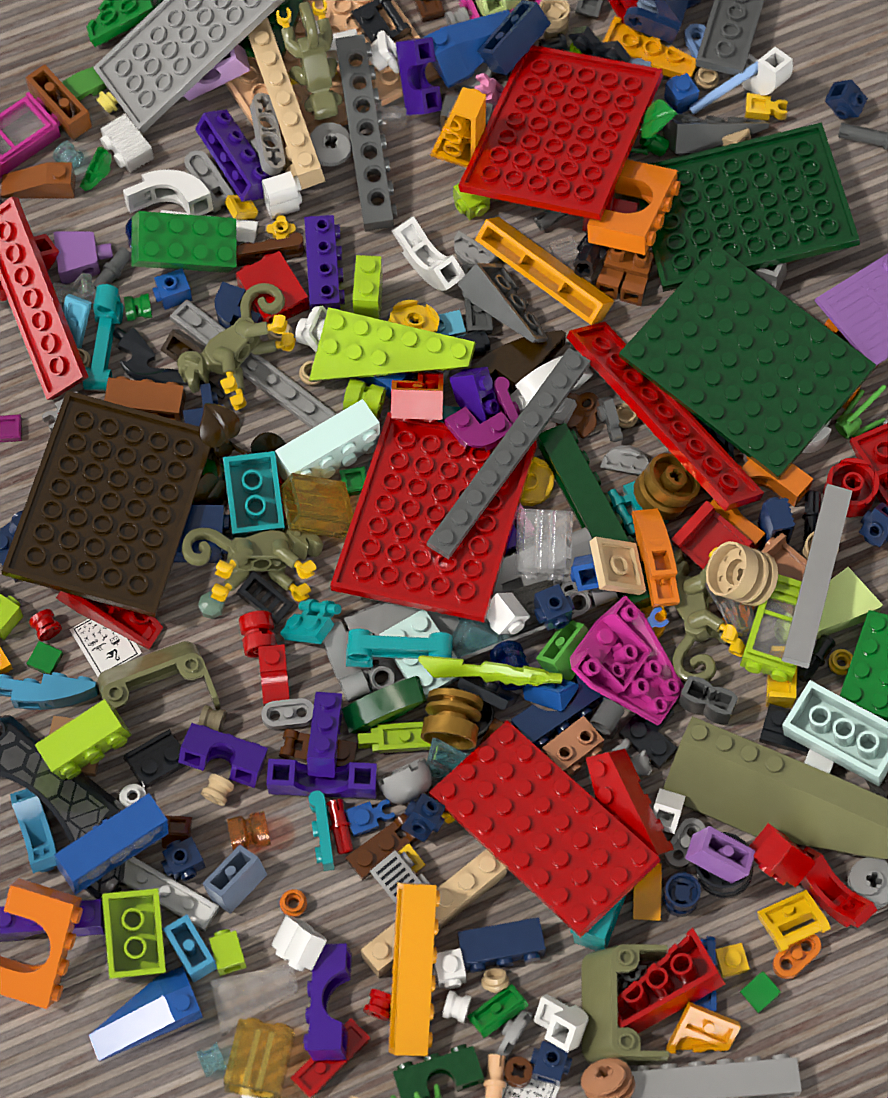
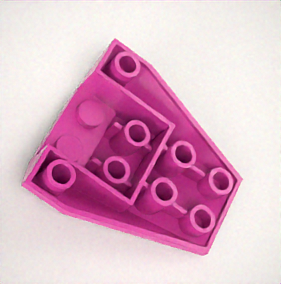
(628, 663)

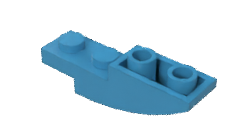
(53, 692)

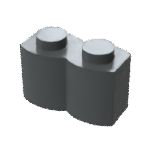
(702, 698)

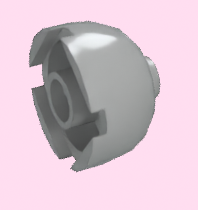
(406, 782)

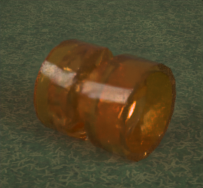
(249, 830)

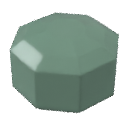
(210, 607)

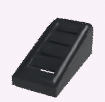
(271, 591)

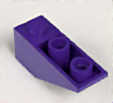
(475, 390)

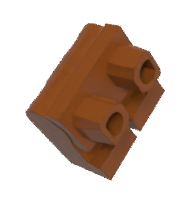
(629, 264)

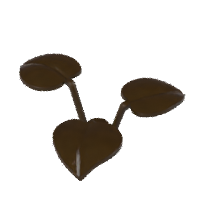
(215, 430)

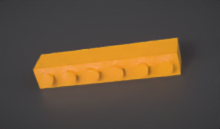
(544, 270)
(413, 969)

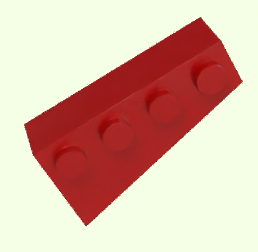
(620, 793)

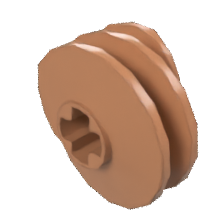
(608, 1079)

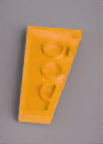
(638, 45)

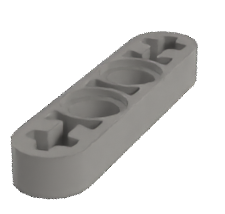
(271, 134)

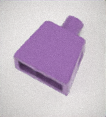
(79, 254)

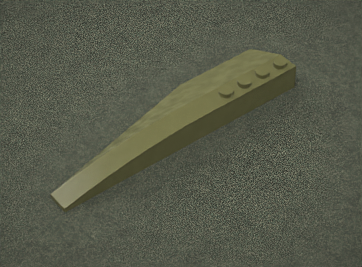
(757, 786)

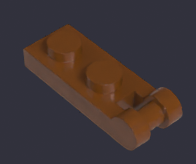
(250, 253)
(345, 749)
(378, 848)

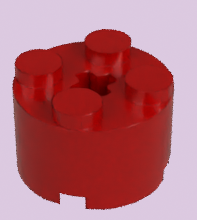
(861, 479)

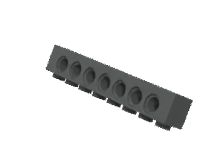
(348, 50)

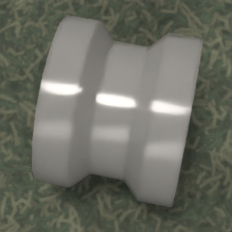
(456, 17)

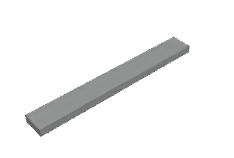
(256, 369)
(817, 576)

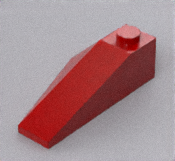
(130, 624)

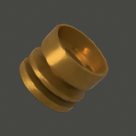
(452, 717)

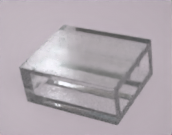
(543, 544)

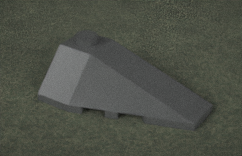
(694, 135)
(495, 292)

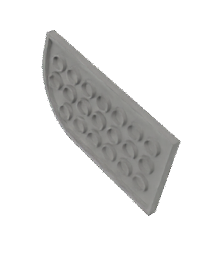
(175, 51)

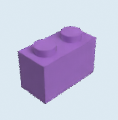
(720, 854)

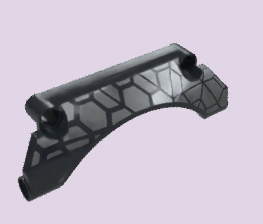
(75, 802)

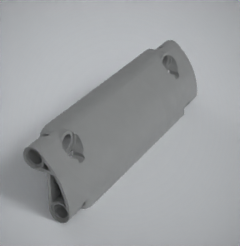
(360, 681)

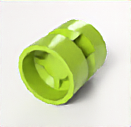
(373, 396)

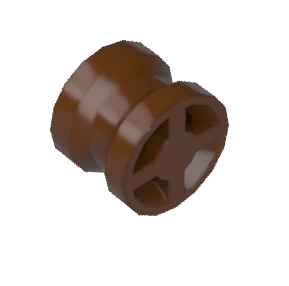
(520, 1077)

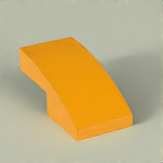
(648, 896)

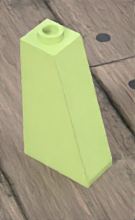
(846, 603)

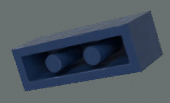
(514, 37)
(501, 944)

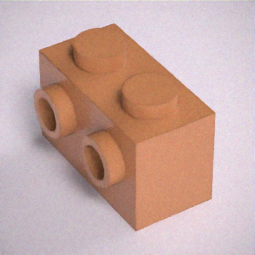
(574, 746)

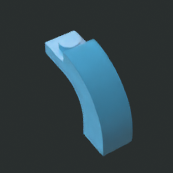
(35, 830)

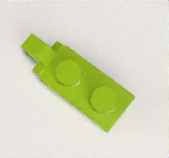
(394, 738)

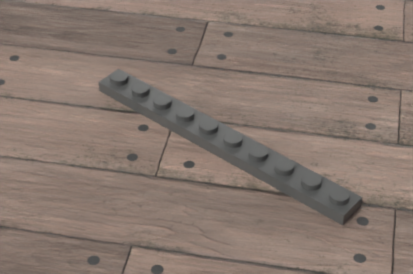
(508, 453)

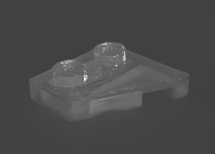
(735, 613)

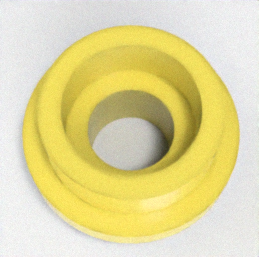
(107, 101)

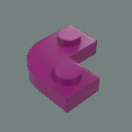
(472, 433)

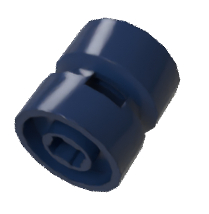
(681, 894)

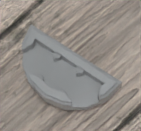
(472, 252)
(625, 459)
(513, 1032)

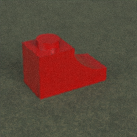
(273, 673)

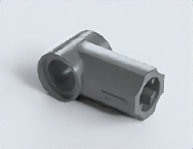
(607, 719)

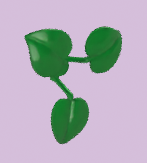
(655, 119)

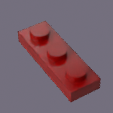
(318, 1073)

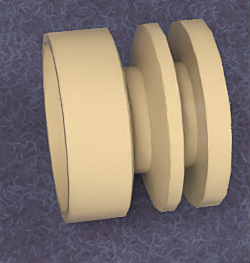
(741, 574)

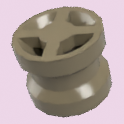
(212, 718)

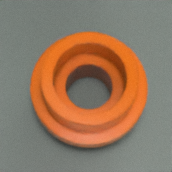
(293, 895)

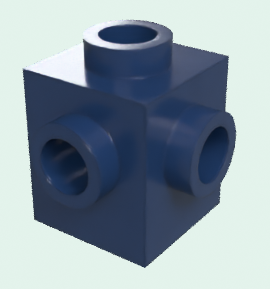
(846, 99)
(875, 525)
(553, 607)
(423, 817)
(182, 860)
(547, 1071)

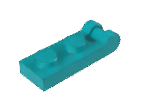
(321, 830)

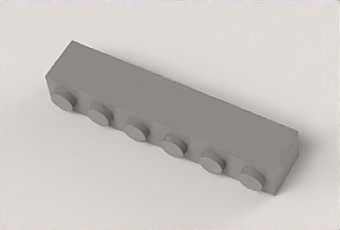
(726, 1079)

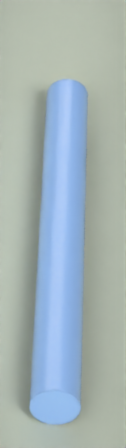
(724, 88)

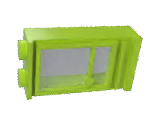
(770, 632)

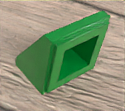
(760, 992)

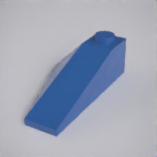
(458, 46)
(153, 1011)

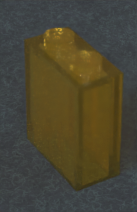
(316, 505)
(259, 1059)

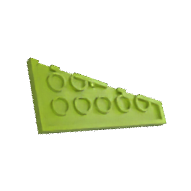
(373, 347)

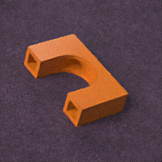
(637, 230)
(791, 485)
(57, 915)

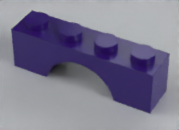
(350, 780)
(18, 928)
(326, 1035)

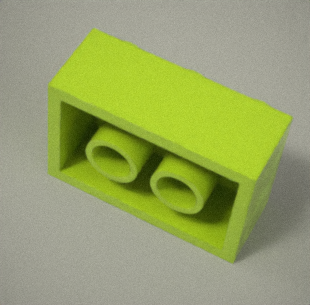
(83, 740)
(133, 933)

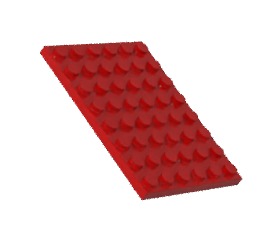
(561, 131)
(405, 497)

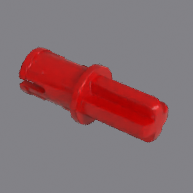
(339, 826)

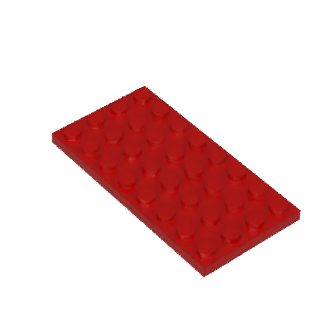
(544, 828)

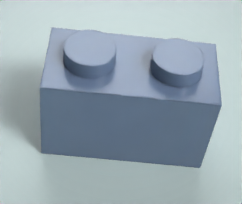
(234, 879)

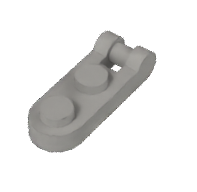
(200, 166)

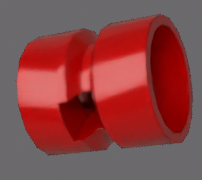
(257, 631)

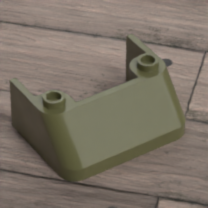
(179, 658)
(599, 1001)

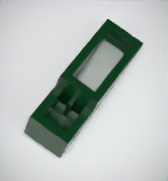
(384, 705)

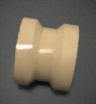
(217, 789)

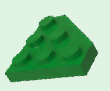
(116, 18)

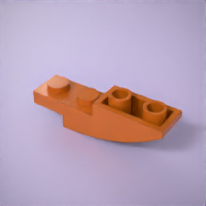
(657, 556)

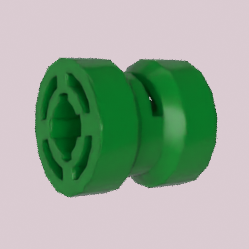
(144, 307)

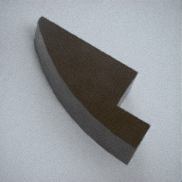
(521, 357)

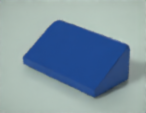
(551, 694)

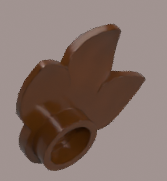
(583, 417)

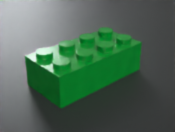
(183, 242)
(868, 671)

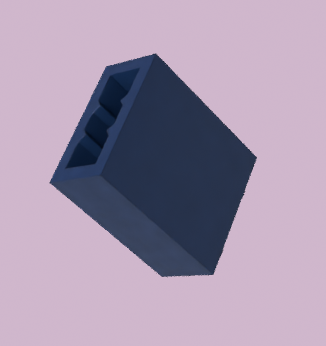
(206, 517)

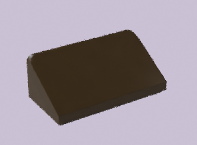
(178, 343)

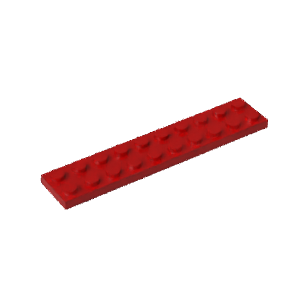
(667, 419)

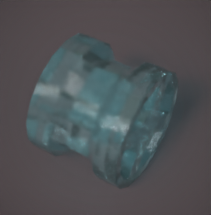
(66, 153)
(211, 1060)

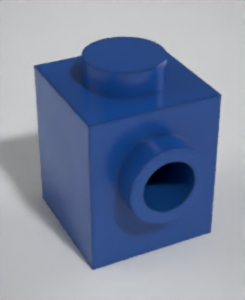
(681, 93)
(172, 289)
(584, 573)

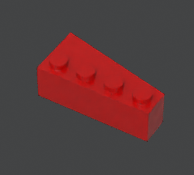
(669, 985)

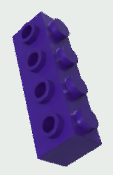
(232, 154)
(322, 262)

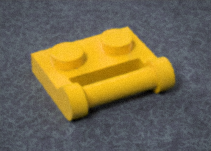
(790, 913)

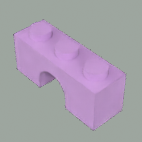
(229, 68)

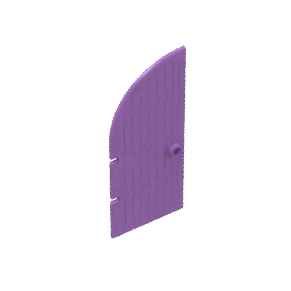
(861, 309)

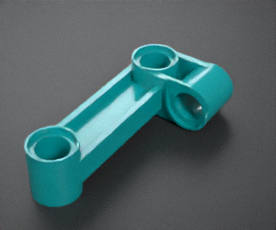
(108, 313)
(364, 646)

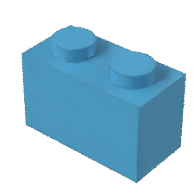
(190, 948)

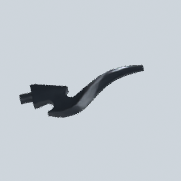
(142, 354)

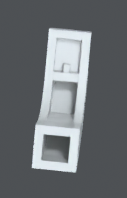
(773, 71)
(169, 187)
(427, 261)
(532, 382)

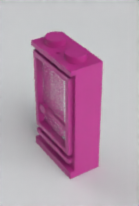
(25, 131)

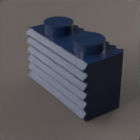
(776, 519)

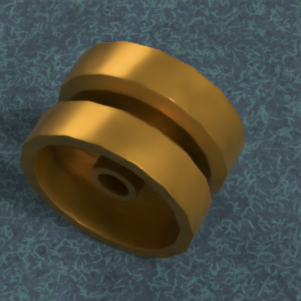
(665, 486)

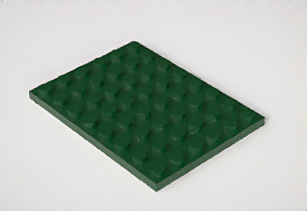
(756, 201)
(747, 361)

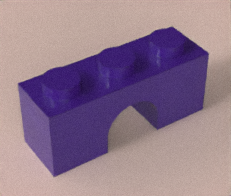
(417, 92)
(324, 734)
(205, 744)

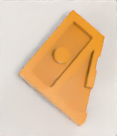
(703, 1031)

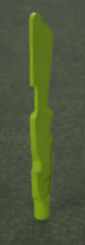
(489, 671)

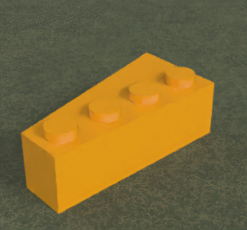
(462, 128)

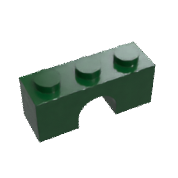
(459, 1065)

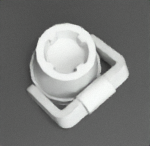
(384, 53)
(310, 328)

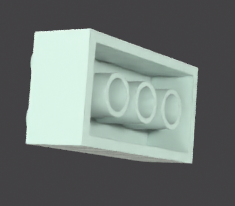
(331, 444)
(840, 732)

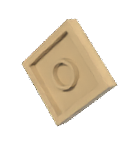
(617, 566)

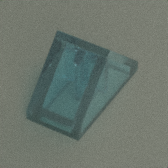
(473, 636)
(443, 758)

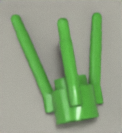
(849, 423)

